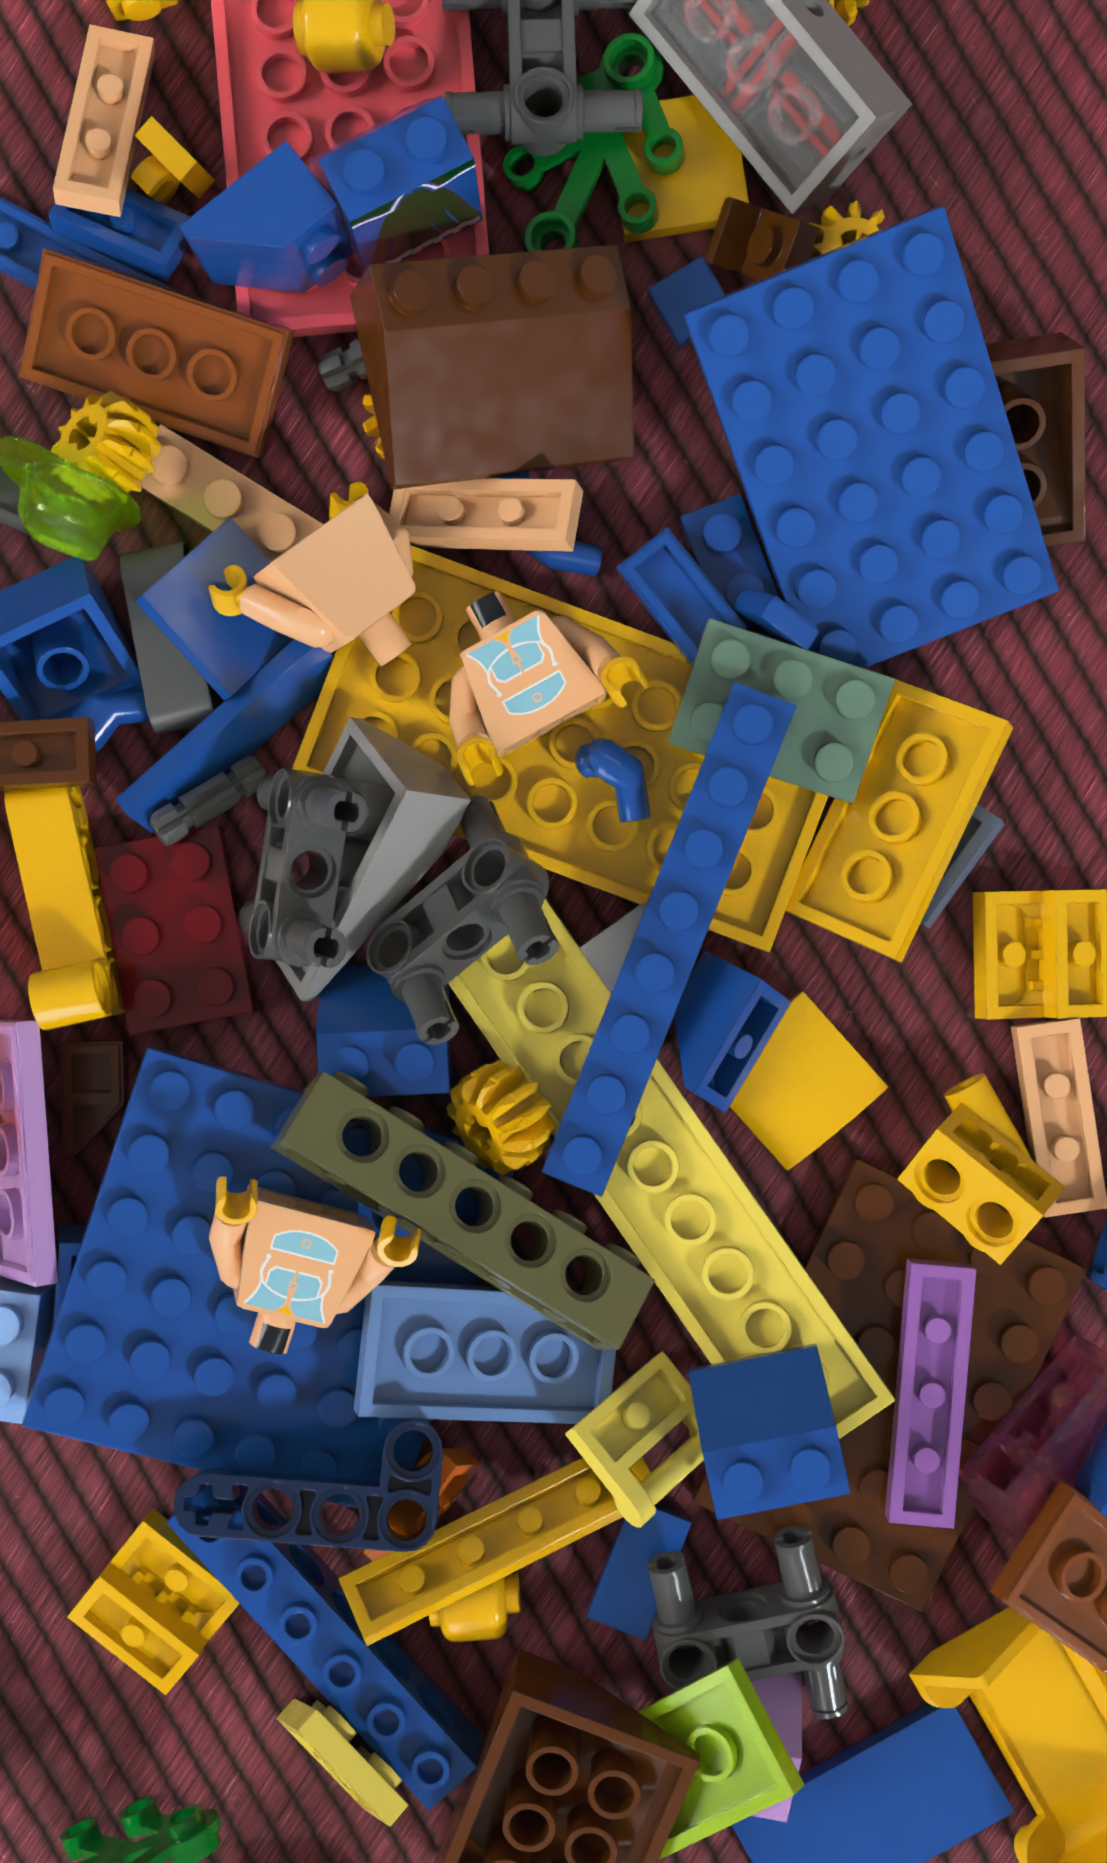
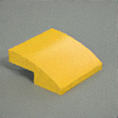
(1040, 954)
(804, 1085)
(154, 1604)

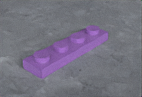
(930, 1393)

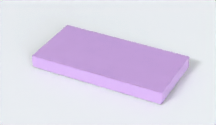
(25, 1179)

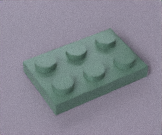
(833, 717)

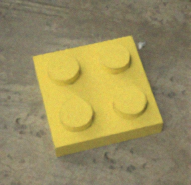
(358, 1772)

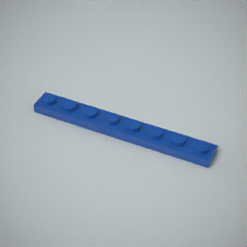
(668, 938)

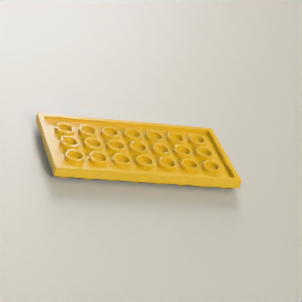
(541, 797)

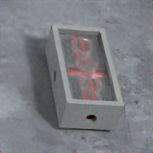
(781, 85)

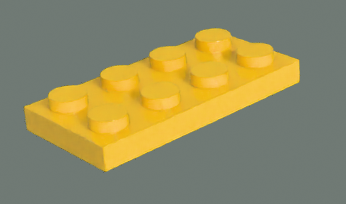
(890, 848)

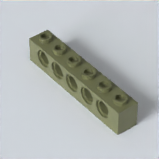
(613, 1284)

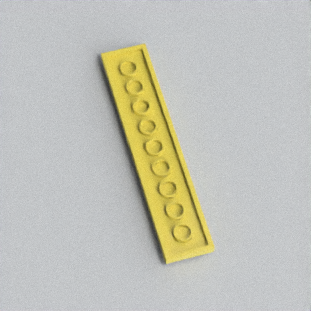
(671, 1182)

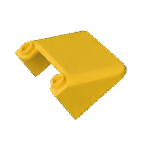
(1047, 1721)

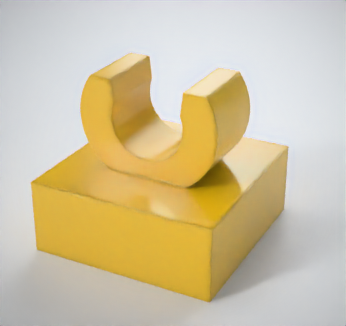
(168, 166)

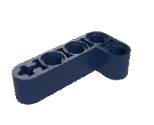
(309, 1494)

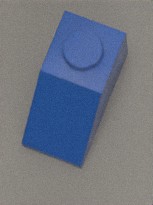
(723, 1027)

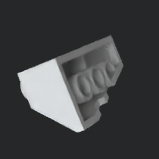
(407, 828)

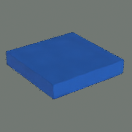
(218, 646)

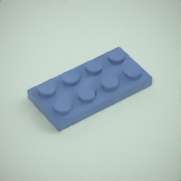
(472, 1358)

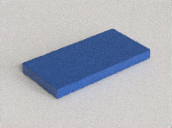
(886, 1798)

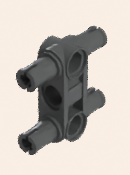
(543, 76)
(290, 918)
(460, 918)
(754, 1624)

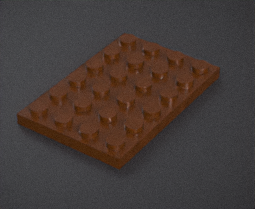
(861, 1273)

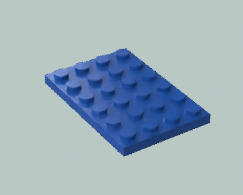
(875, 442)

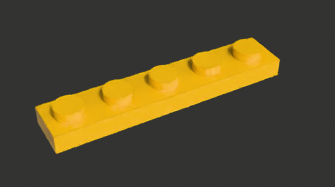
(481, 1549)

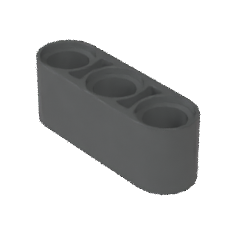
(171, 686)

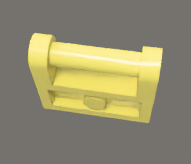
(629, 1426)

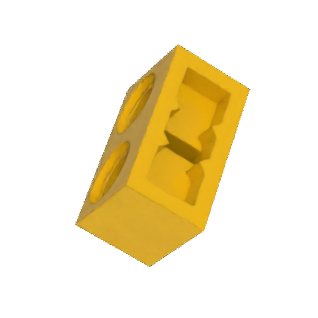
(987, 1174)

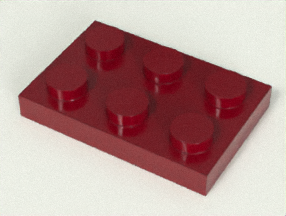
(175, 930)

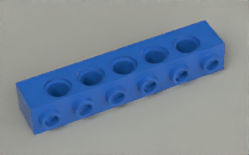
(311, 1621)

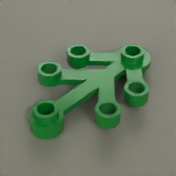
(603, 147)
(180, 1837)

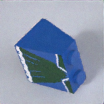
(402, 183)

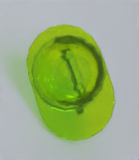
(64, 503)

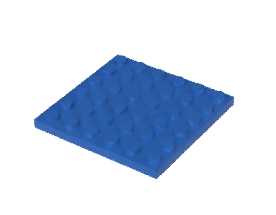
(151, 1337)

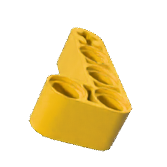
(64, 908)

